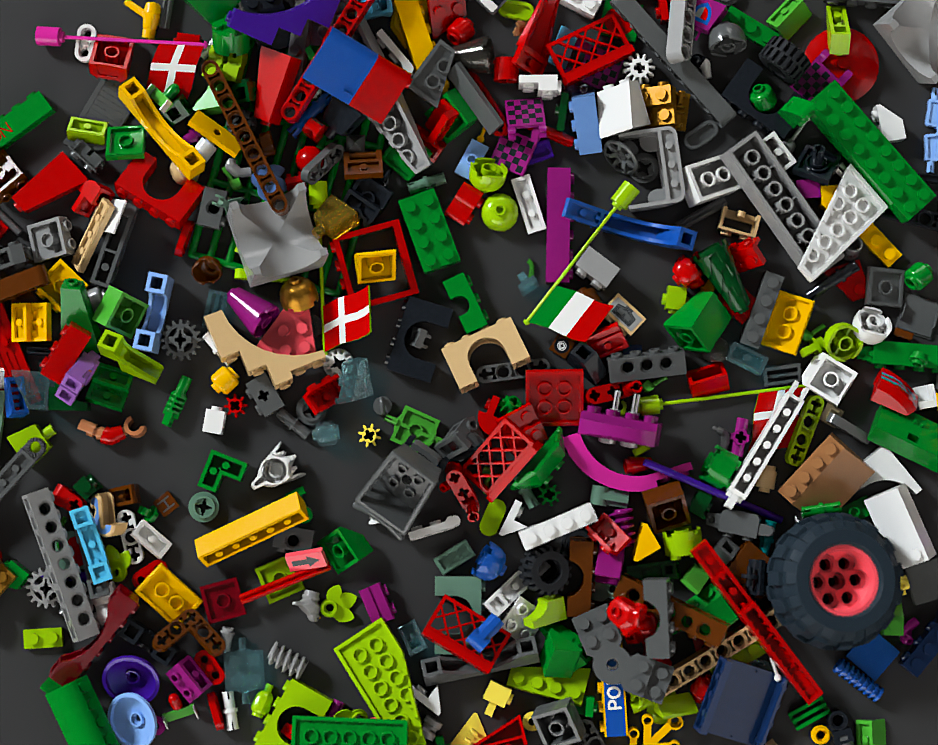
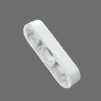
(132, 521)

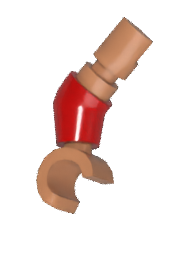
(111, 435)

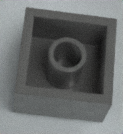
(559, 722)

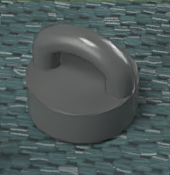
(382, 405)

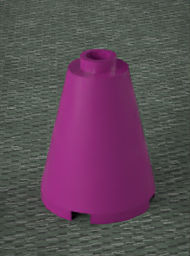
(252, 310)

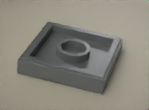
(884, 287)

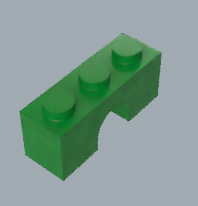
(459, 287)

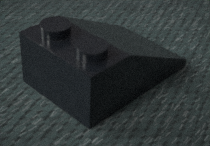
(282, 36)

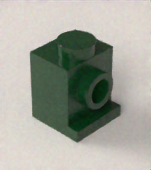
(184, 109)
(87, 486)
(700, 503)

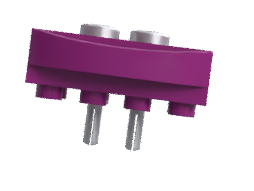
(626, 429)

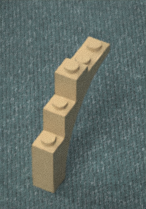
(256, 360)

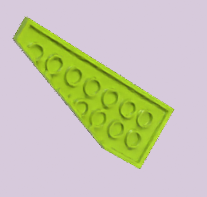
(382, 676)

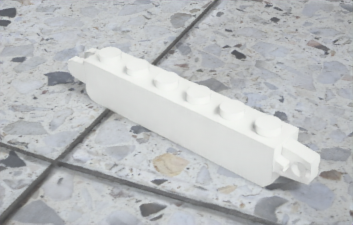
(765, 446)

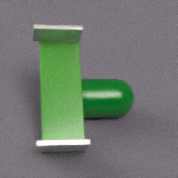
(162, 99)

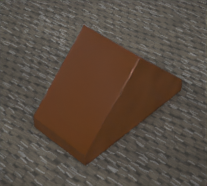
(126, 495)

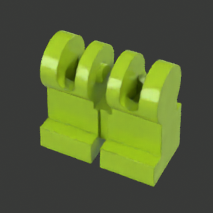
(232, 70)

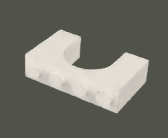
(557, 526)

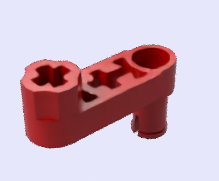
(601, 395)
(458, 481)

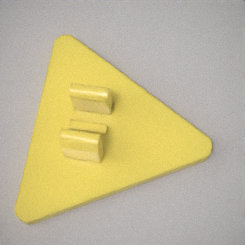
(470, 732)

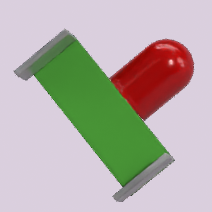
(178, 710)

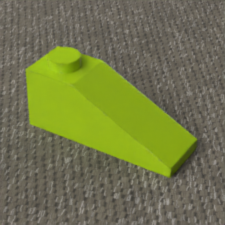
(838, 30)

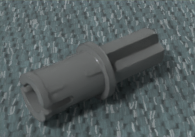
(293, 423)

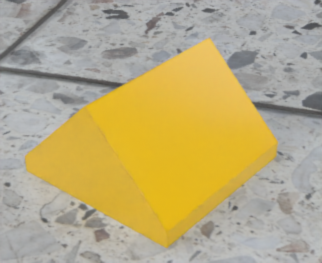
(375, 266)
(645, 543)

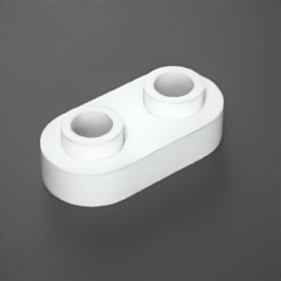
(84, 45)

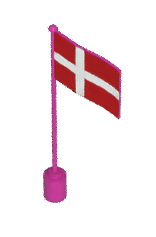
(171, 64)

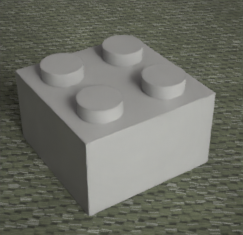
(596, 269)

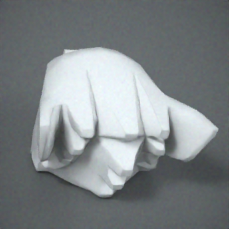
(276, 470)

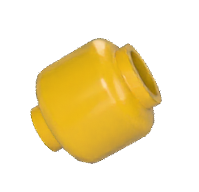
(224, 380)

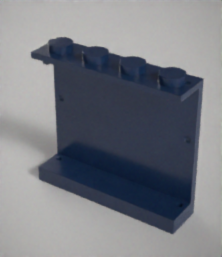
(740, 702)

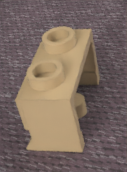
(739, 216)

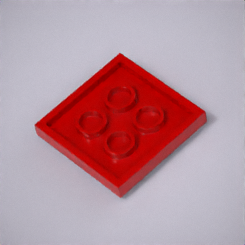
(556, 395)

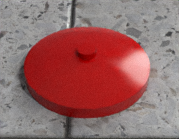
(861, 61)

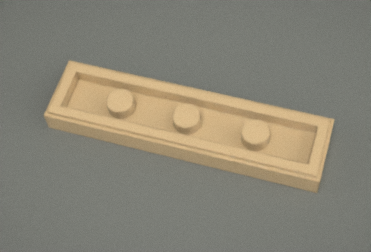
(92, 234)

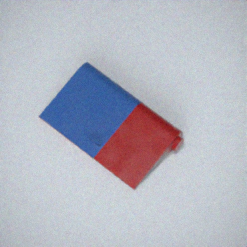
(357, 75)

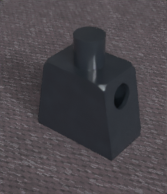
(341, 118)

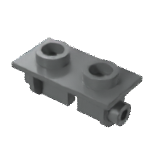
(92, 162)

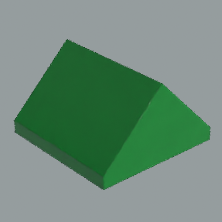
(559, 656)

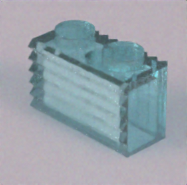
(746, 358)

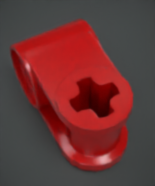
(66, 497)

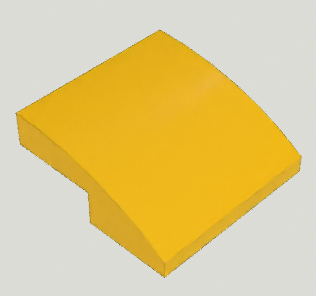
(31, 322)

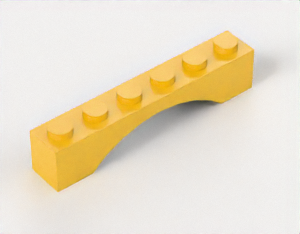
(178, 150)

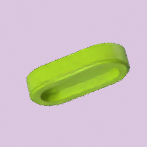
(516, 10)
(492, 517)

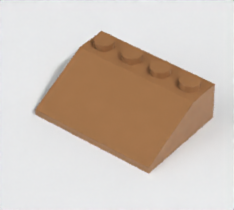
(827, 475)

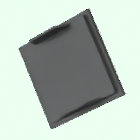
(918, 316)

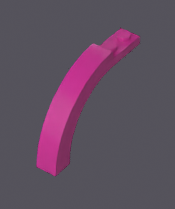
(593, 469)

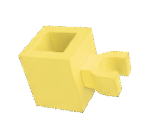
(497, 695)

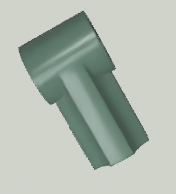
(604, 496)

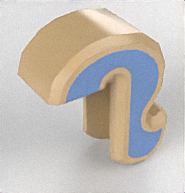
(105, 515)

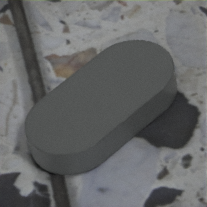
(701, 135)

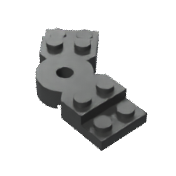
(635, 673)

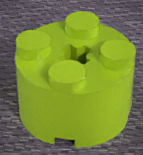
(681, 541)

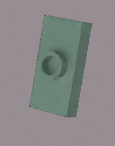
(454, 557)

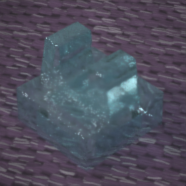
(527, 284)

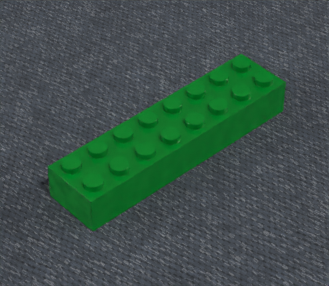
(870, 152)

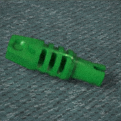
(176, 401)

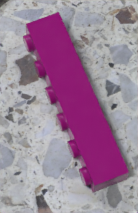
(558, 227)

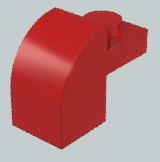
(90, 197)
(487, 420)

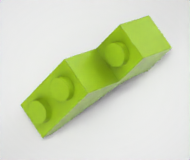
(129, 359)

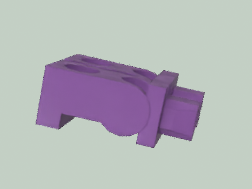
(77, 377)

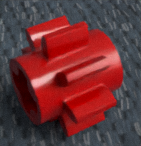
(230, 406)

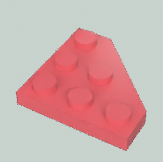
(290, 334)

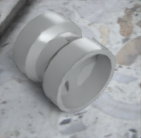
(430, 727)

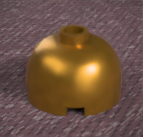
(298, 294)

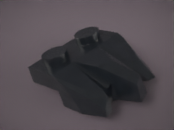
(368, 199)

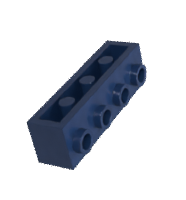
(922, 651)

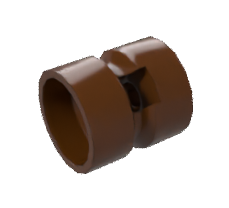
(266, 143)

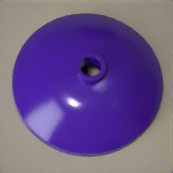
(119, 677)

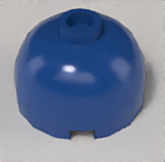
(490, 562)

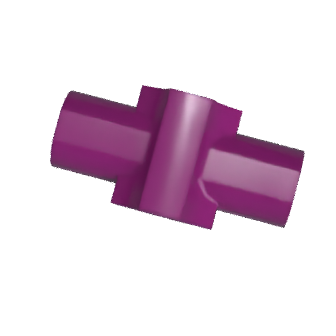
(741, 426)

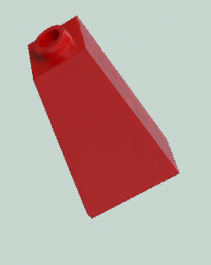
(274, 84)
(51, 183)

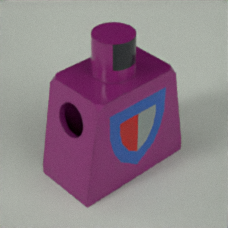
(707, 16)

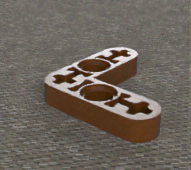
(192, 627)

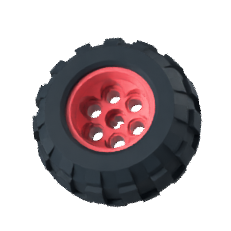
(866, 557)

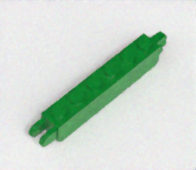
(898, 355)

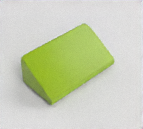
(87, 130)
(676, 706)

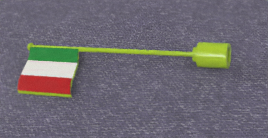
(569, 310)

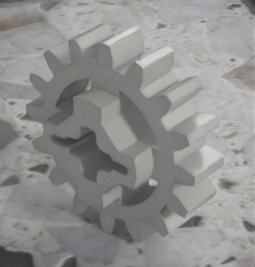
(38, 587)

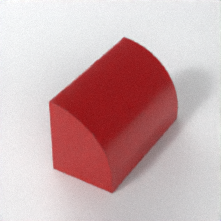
(708, 380)

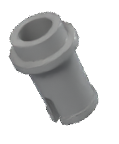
(227, 635)

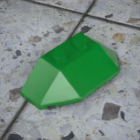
(543, 463)

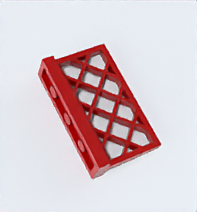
(601, 62)
(508, 473)
(455, 648)

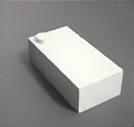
(900, 522)

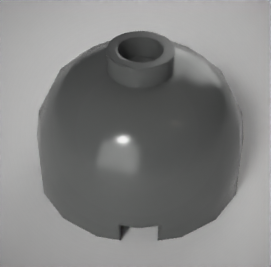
(726, 38)

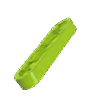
(808, 432)

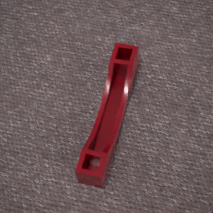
(72, 664)

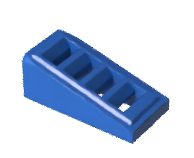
(9, 404)

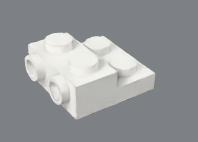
(546, 85)

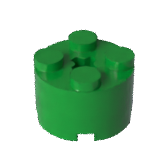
(229, 40)
(719, 467)

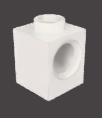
(214, 420)

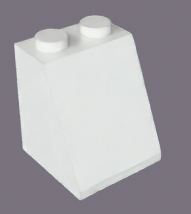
(621, 108)

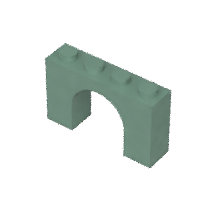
(468, 588)

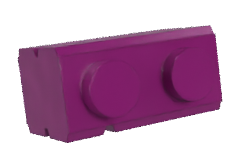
(377, 603)

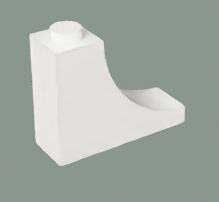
(889, 468)

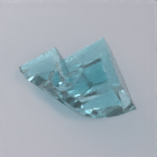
(354, 381)
(33, 388)

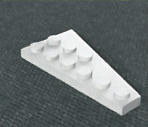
(845, 219)

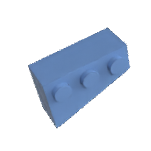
(585, 123)

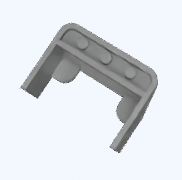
(665, 142)

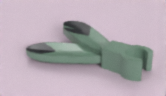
(225, 203)

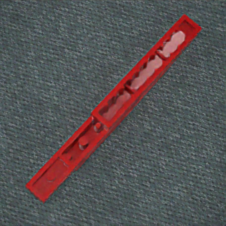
(756, 622)

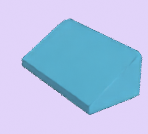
(560, 49)

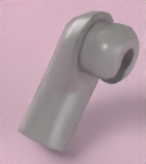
(235, 170)

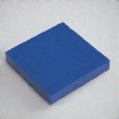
(873, 656)

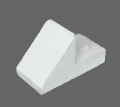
(510, 524)
(431, 701)

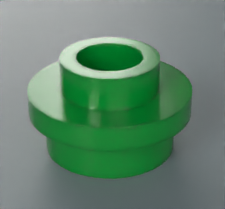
(919, 359)

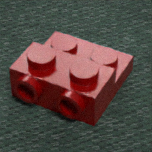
(527, 421)

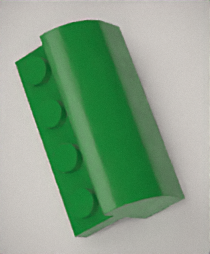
(81, 714)

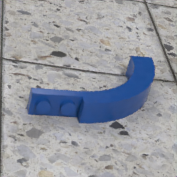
(630, 228)

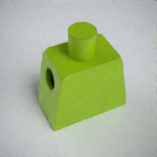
(21, 437)

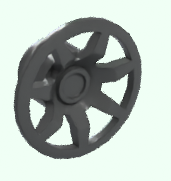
(623, 153)

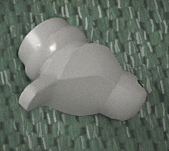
(309, 605)

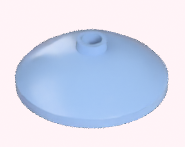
(132, 719)

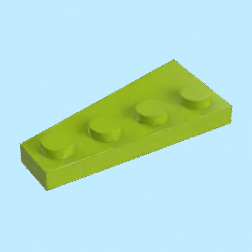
(533, 681)

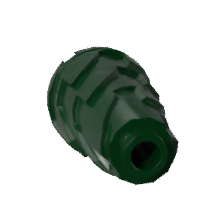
(720, 268)

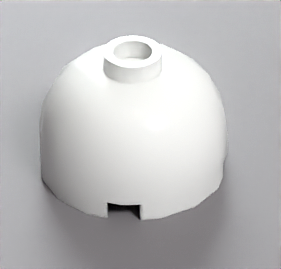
(871, 325)

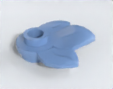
(278, 171)

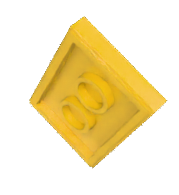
(788, 323)
(167, 594)

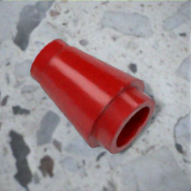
(634, 465)

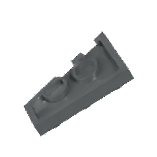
(432, 74)

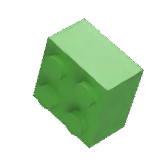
(120, 312)

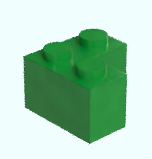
(217, 467)

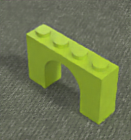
(295, 695)

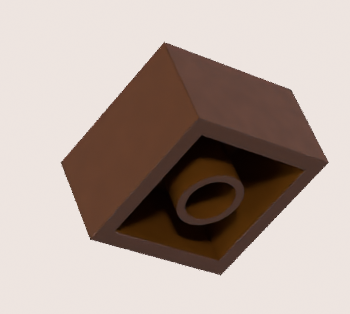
(666, 507)

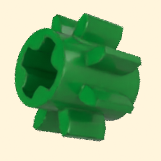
(509, 404)
(545, 491)

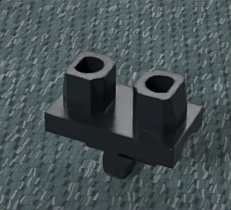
(756, 577)

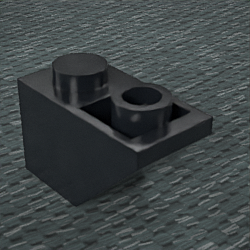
(587, 359)

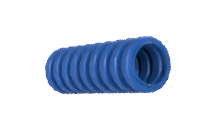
(858, 680)

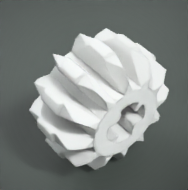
(643, 64)

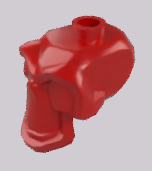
(687, 272)
(631, 616)

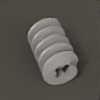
(287, 661)

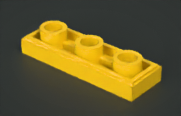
(215, 133)

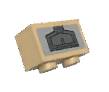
(626, 315)

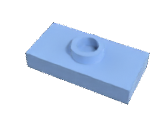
(474, 150)

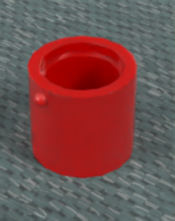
(505, 71)

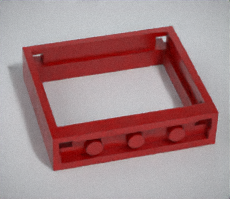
(403, 253)

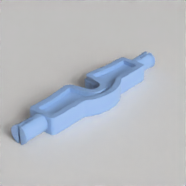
(931, 140)

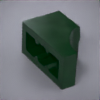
(56, 404)

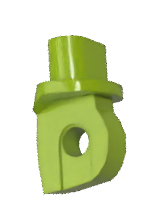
(815, 346)

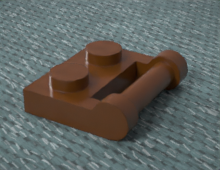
(363, 165)

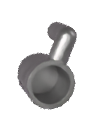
(853, 250)

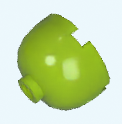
(487, 175)
(499, 212)
(841, 342)

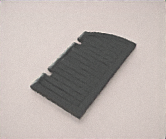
(105, 107)

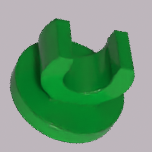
(150, 514)

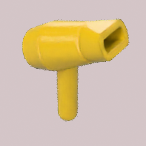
(150, 14)

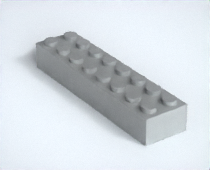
(773, 195)

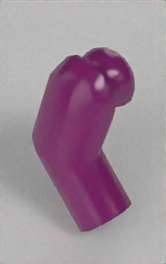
(908, 627)

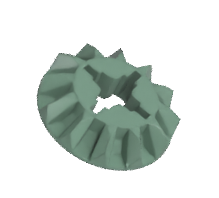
(196, 512)

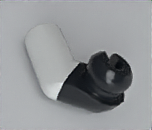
(703, 64)

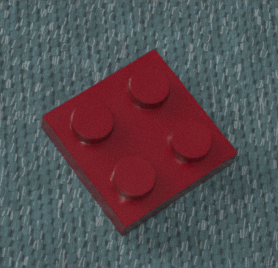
(222, 600)

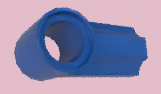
(481, 636)

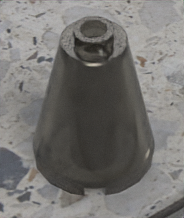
(475, 55)

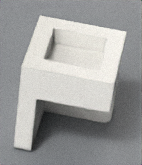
(926, 396)

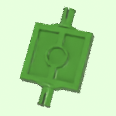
(414, 422)

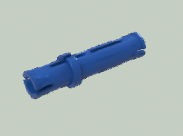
(316, 107)

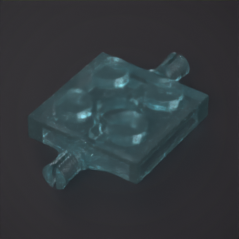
(244, 670)

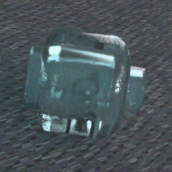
(326, 433)

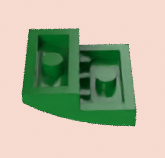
(109, 387)

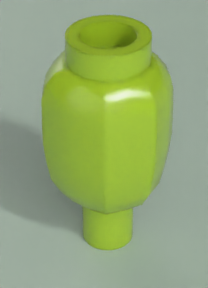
(262, 702)

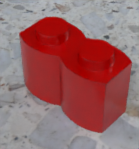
(464, 204)

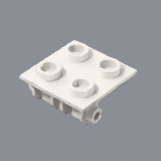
(514, 621)

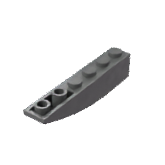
(114, 247)

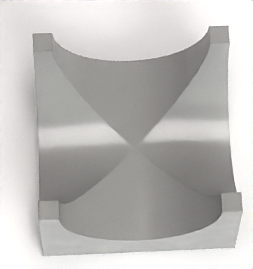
(913, 36)
(275, 244)

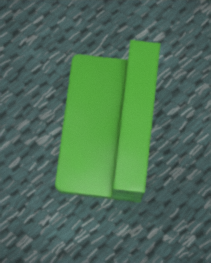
(789, 17)
(870, 732)

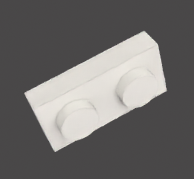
(151, 539)

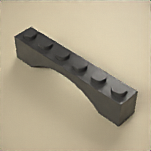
(448, 669)

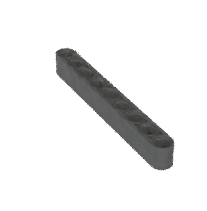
(683, 71)

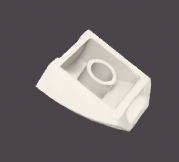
(828, 378)

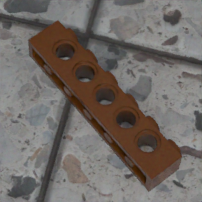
(718, 626)

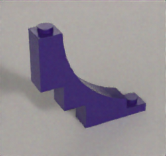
(292, 20)

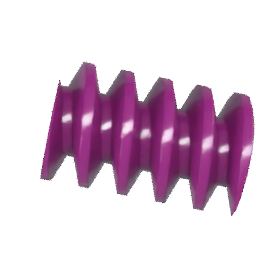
(622, 519)

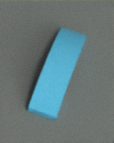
(92, 544)

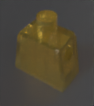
(334, 219)

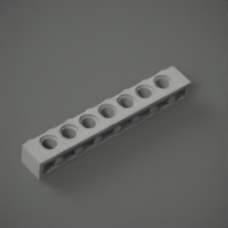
(57, 575)

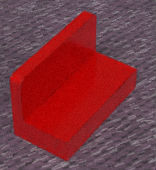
(441, 121)

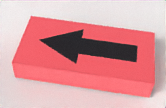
(306, 559)

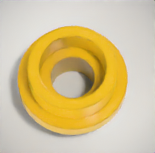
(824, 739)

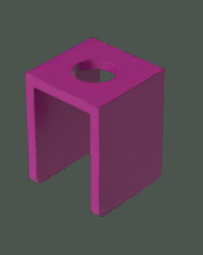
(609, 567)

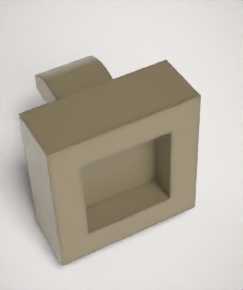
(830, 408)

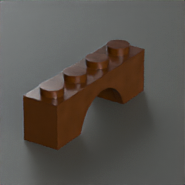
(581, 552)

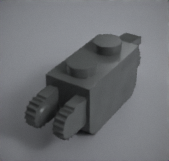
(739, 523)

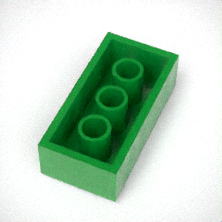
(429, 231)

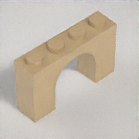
(502, 334)

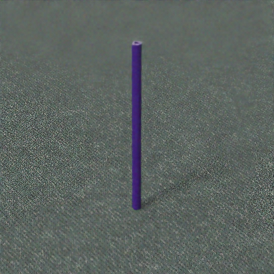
(711, 490)

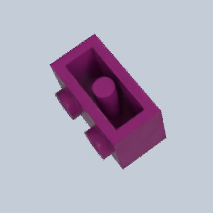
(189, 679)

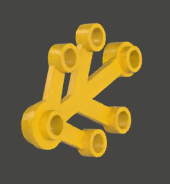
(654, 740)

